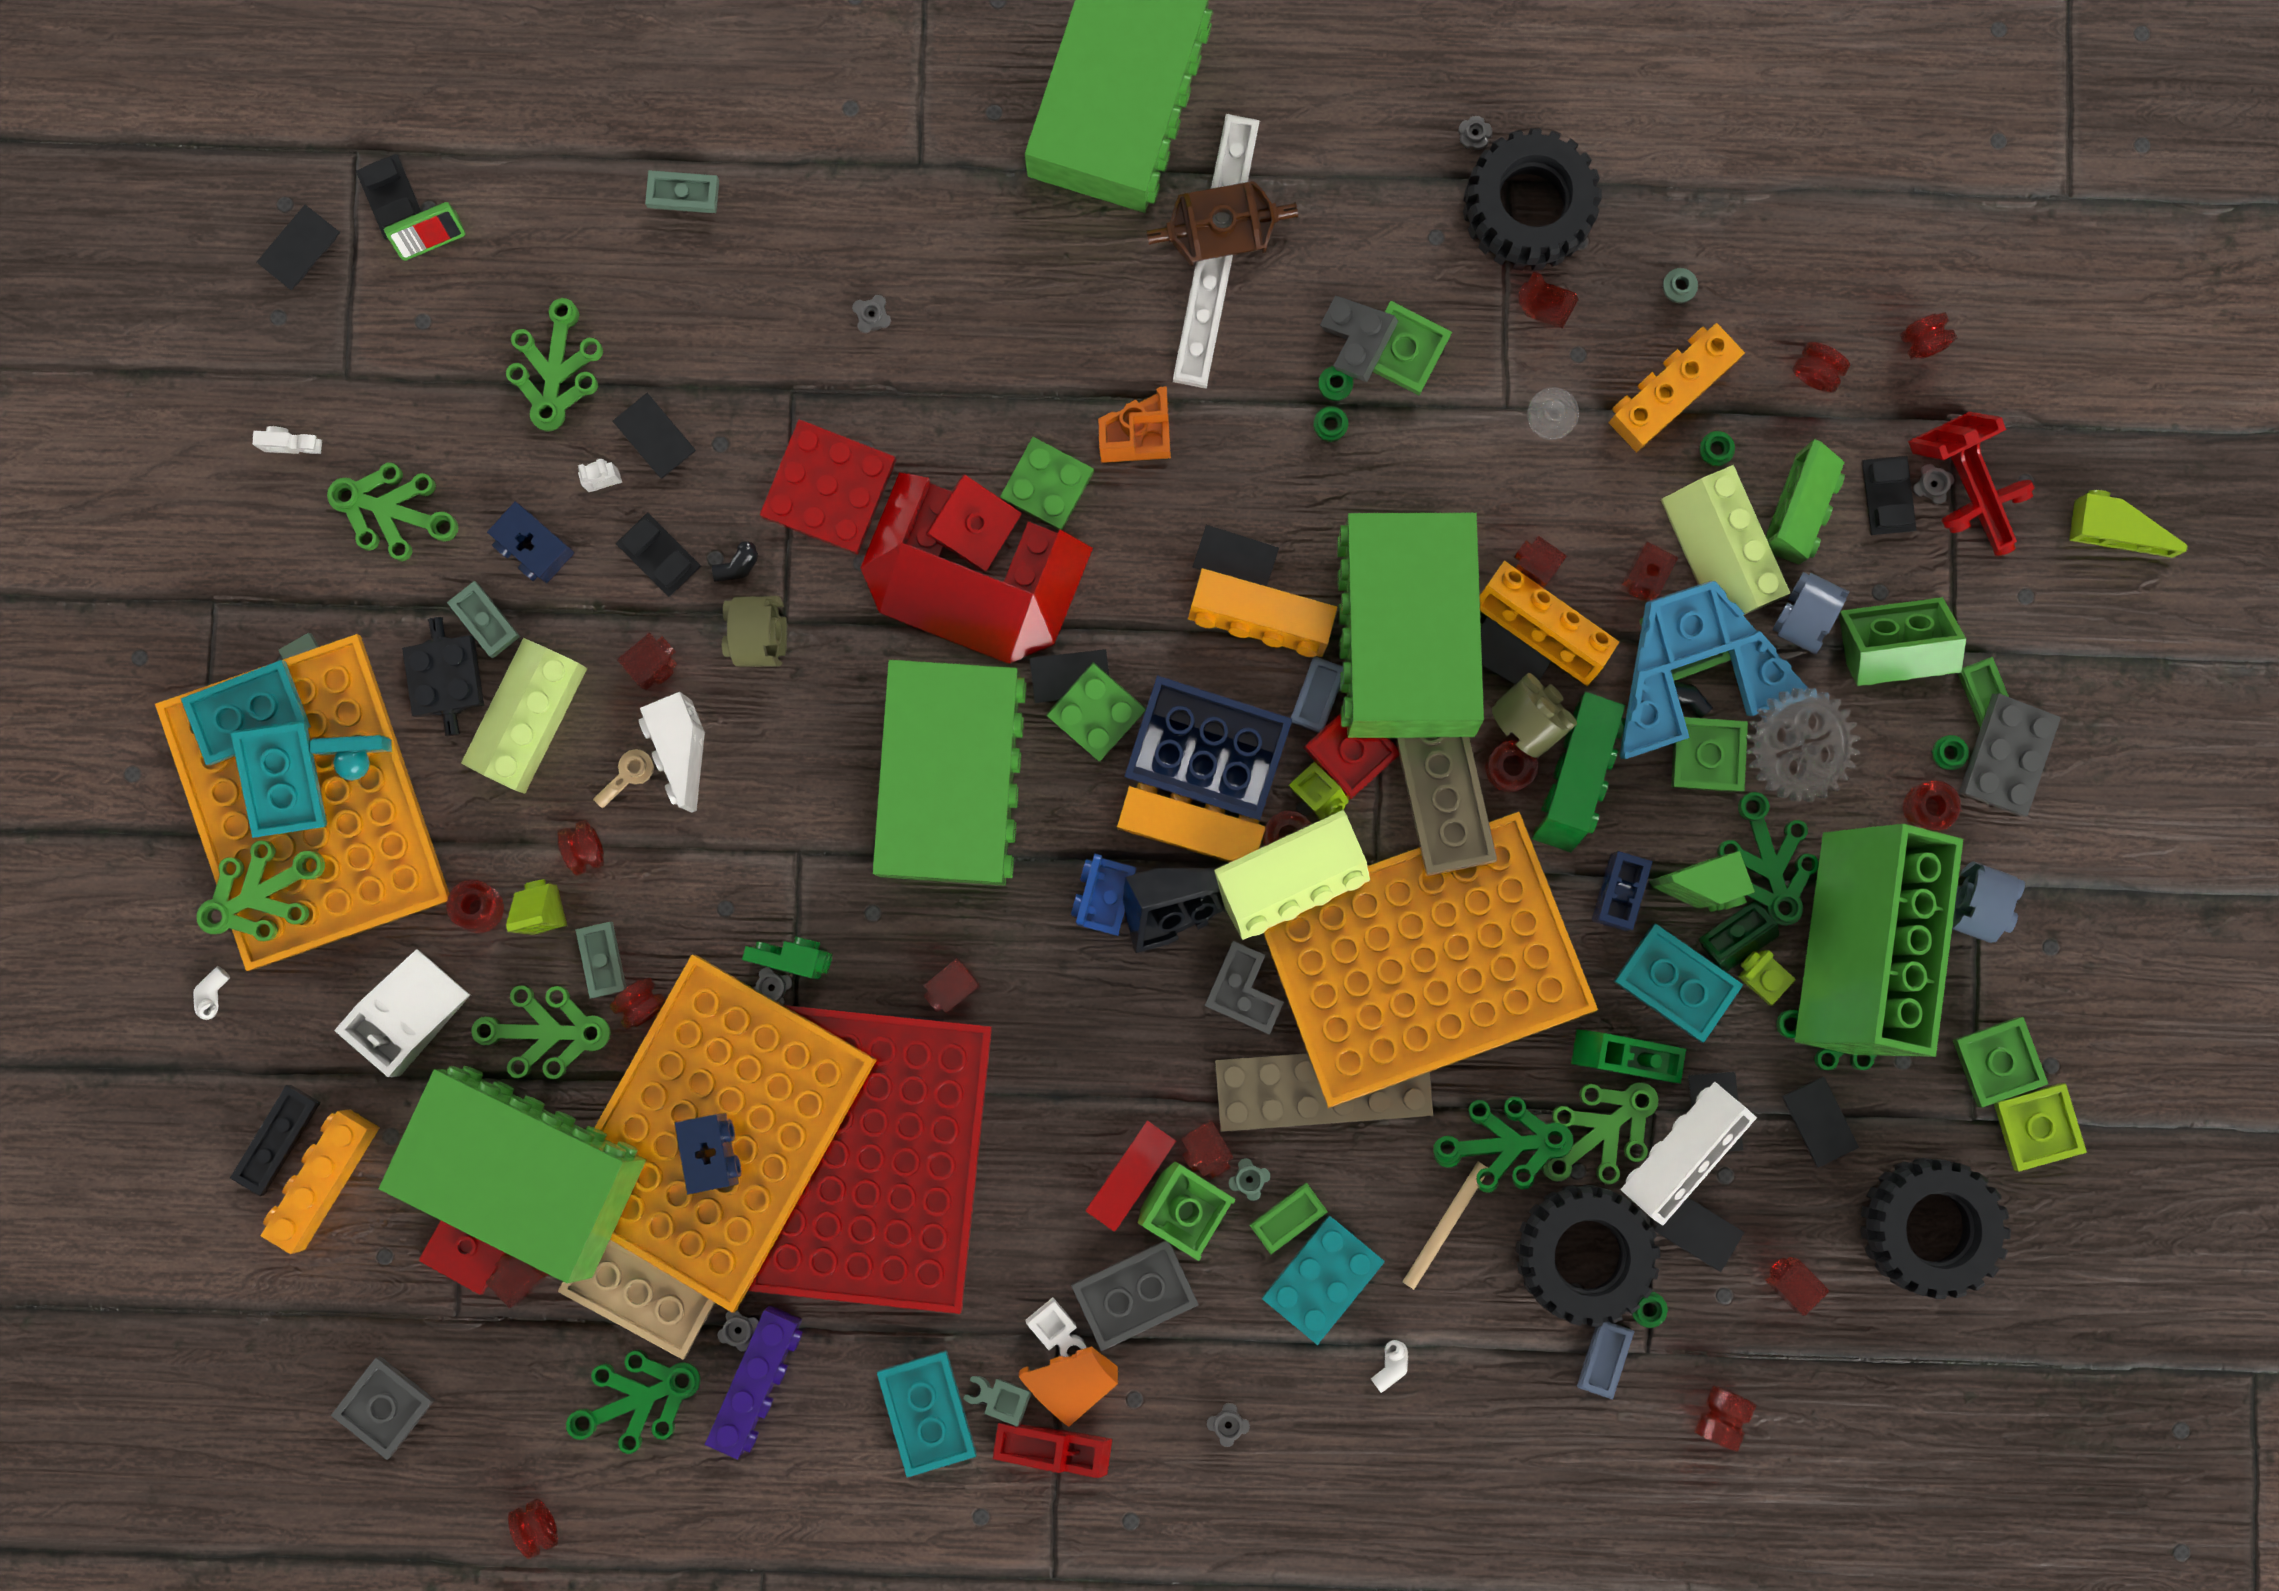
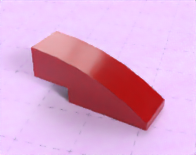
(1130, 1176)
(1053, 1449)

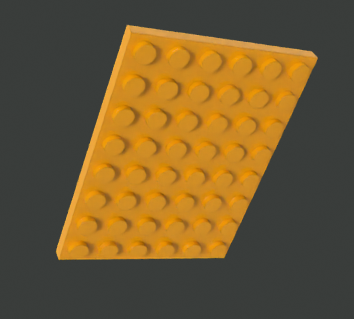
(375, 833)
(1428, 967)
(780, 1085)

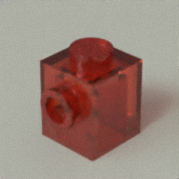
(1539, 560)
(1649, 572)
(649, 661)
(1206, 1150)
(514, 1280)

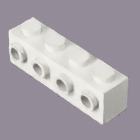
(1688, 1153)

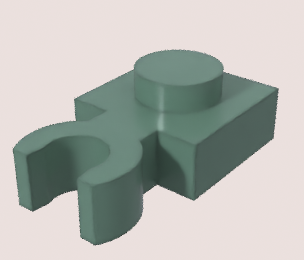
(1003, 1400)

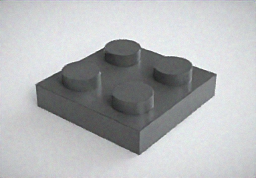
(383, 1407)

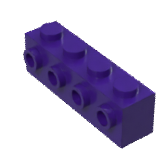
(753, 1382)

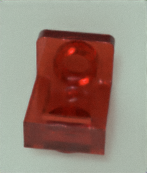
(1546, 301)

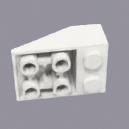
(678, 744)
(402, 1014)

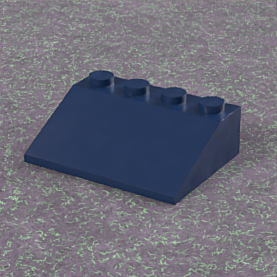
(1208, 748)

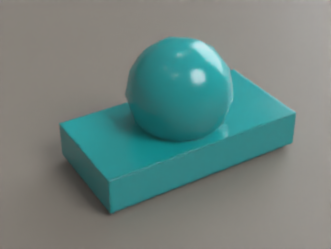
(351, 752)

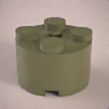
(754, 631)
(1533, 715)

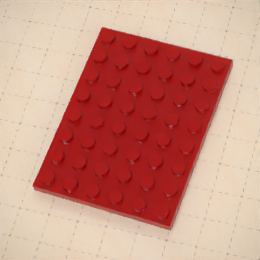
(898, 1181)

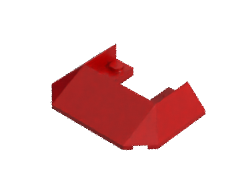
(961, 604)

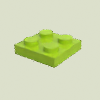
(2040, 1127)

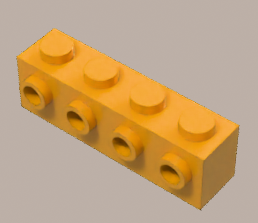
(1676, 387)
(1262, 613)
(1546, 623)
(1187, 825)
(319, 1181)

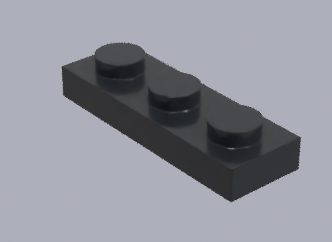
(275, 1140)

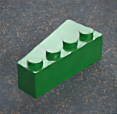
(1581, 773)

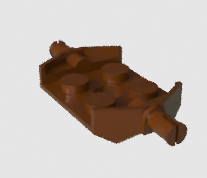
(1200, 239)

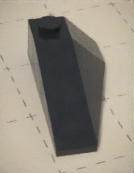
(1168, 902)

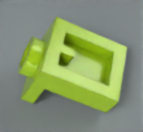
(1319, 792)
(1765, 976)

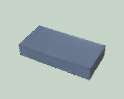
(1317, 695)
(1605, 1359)

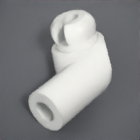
(207, 993)
(1395, 1365)

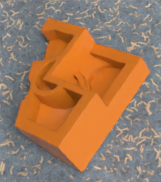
(1136, 431)
(1072, 1383)

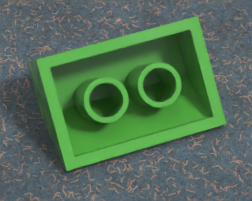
(1805, 503)
(1902, 641)
(1711, 883)

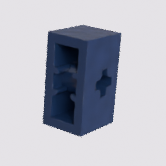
(514, 529)
(1621, 891)
(705, 1172)

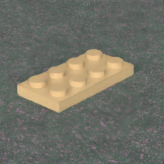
(642, 1300)

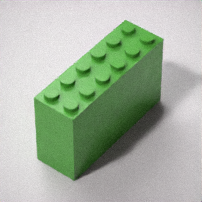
(1117, 97)
(1410, 625)
(949, 772)
(1879, 941)
(513, 1173)

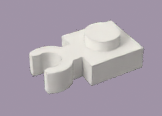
(278, 440)
(598, 475)
(1054, 1327)

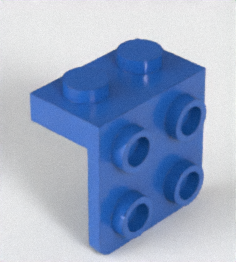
(1102, 901)

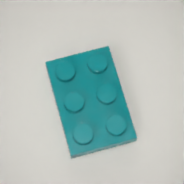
(242, 703)
(279, 779)
(1678, 983)
(1323, 1279)
(926, 1413)

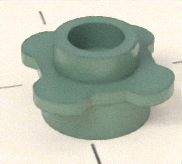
(1251, 1189)

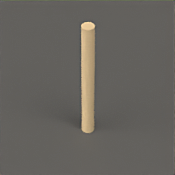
(1443, 1228)

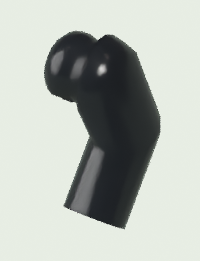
(740, 565)
(1694, 698)

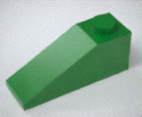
(1628, 1056)

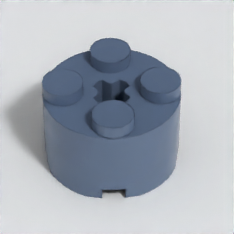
(1813, 612)
(1986, 902)

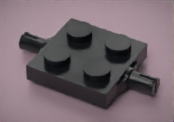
(443, 676)

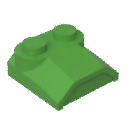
(1184, 1209)

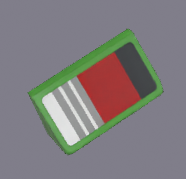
(425, 231)

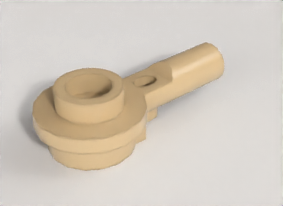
(634, 768)

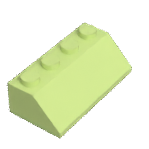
(1726, 540)
(524, 716)
(1292, 875)

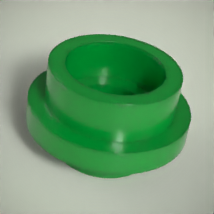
(1330, 392)
(1330, 413)
(1724, 441)
(1960, 752)
(1656, 1317)

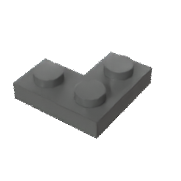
(1366, 335)
(1233, 990)

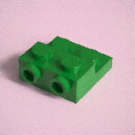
(797, 958)

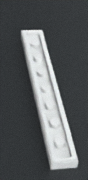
(1212, 275)

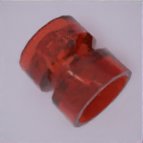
(1725, 1418)

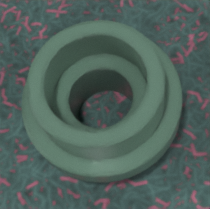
(1675, 294)

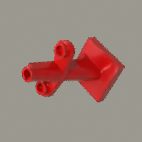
(1961, 442)

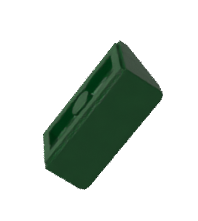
(1739, 936)

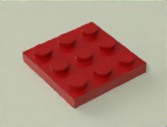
(828, 487)

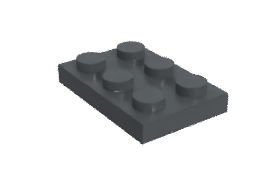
(2009, 755)
(1134, 1294)

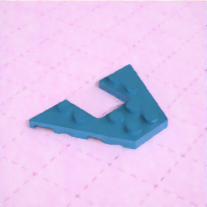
(1686, 630)

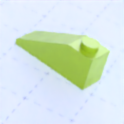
(2119, 525)
(536, 909)

